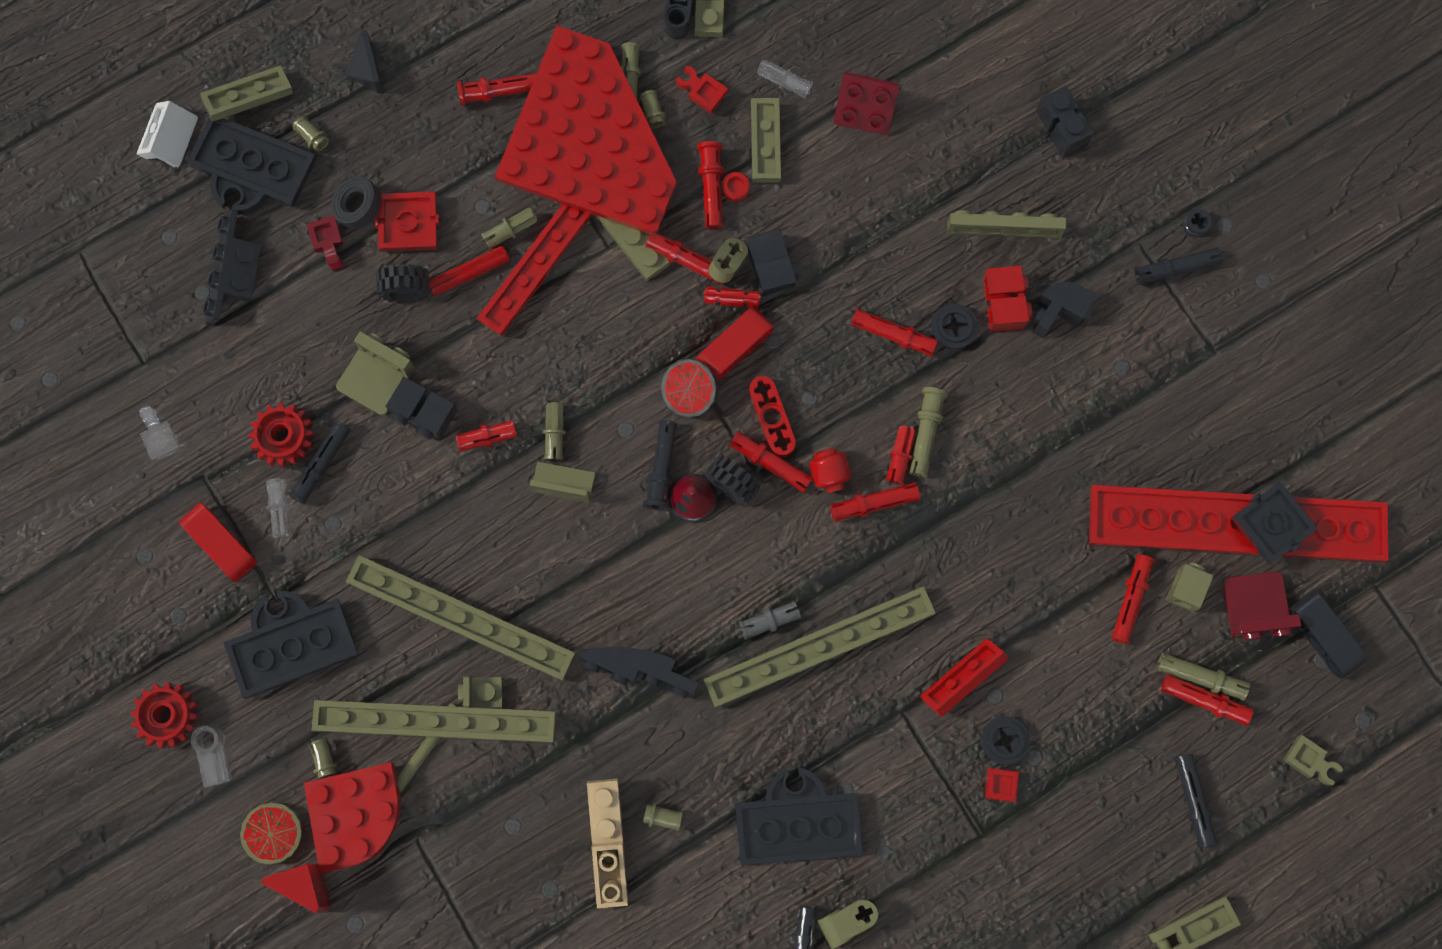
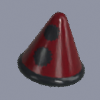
(692, 498)

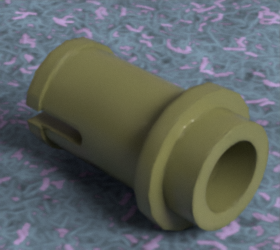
(652, 109)
(316, 139)
(322, 758)
(662, 817)

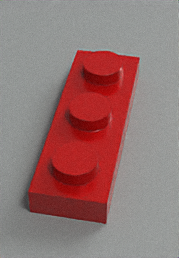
(964, 677)

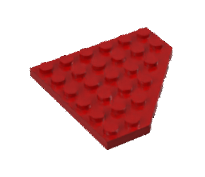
(588, 138)

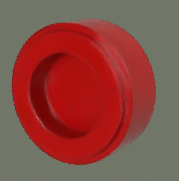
(735, 187)

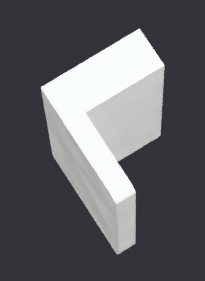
(167, 133)

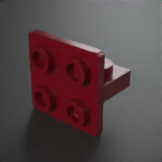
(866, 103)

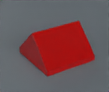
(302, 886)

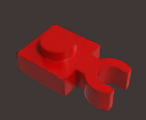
(704, 91)

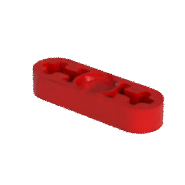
(772, 394)

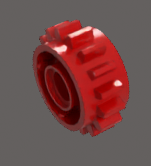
(270, 424)
(149, 710)

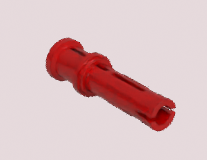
(488, 89)
(711, 172)

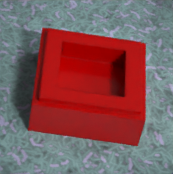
(1001, 785)

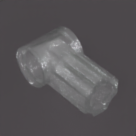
(211, 760)

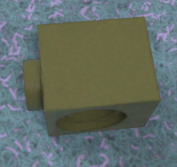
(1189, 587)

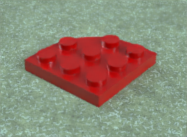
(353, 815)

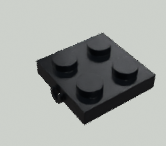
(1274, 523)

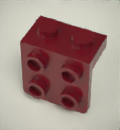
(1258, 606)

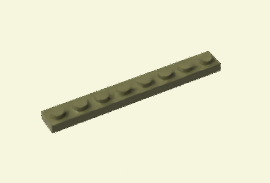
(460, 618)
(819, 647)
(434, 721)

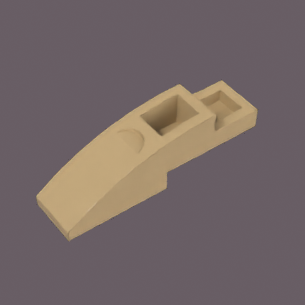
(607, 843)

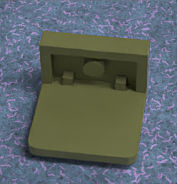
(374, 373)

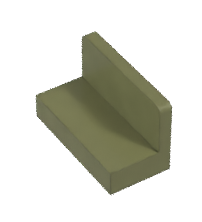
(563, 482)

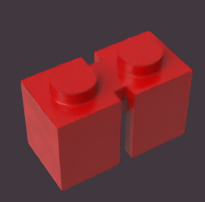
(1005, 292)

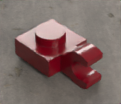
(326, 237)

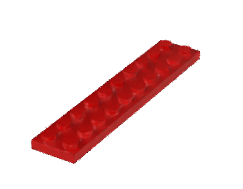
(1204, 523)

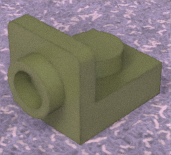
(481, 692)

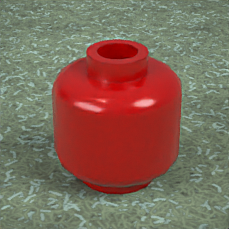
(830, 469)

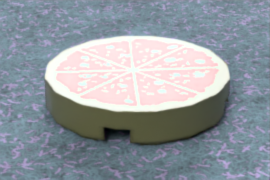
(271, 833)

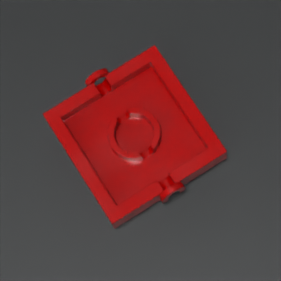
(407, 222)

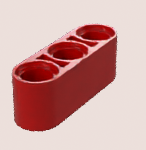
(736, 342)
(218, 542)

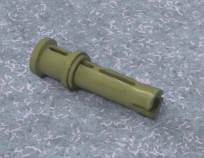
(929, 419)

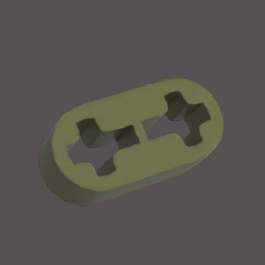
(732, 262)

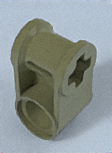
(842, 924)

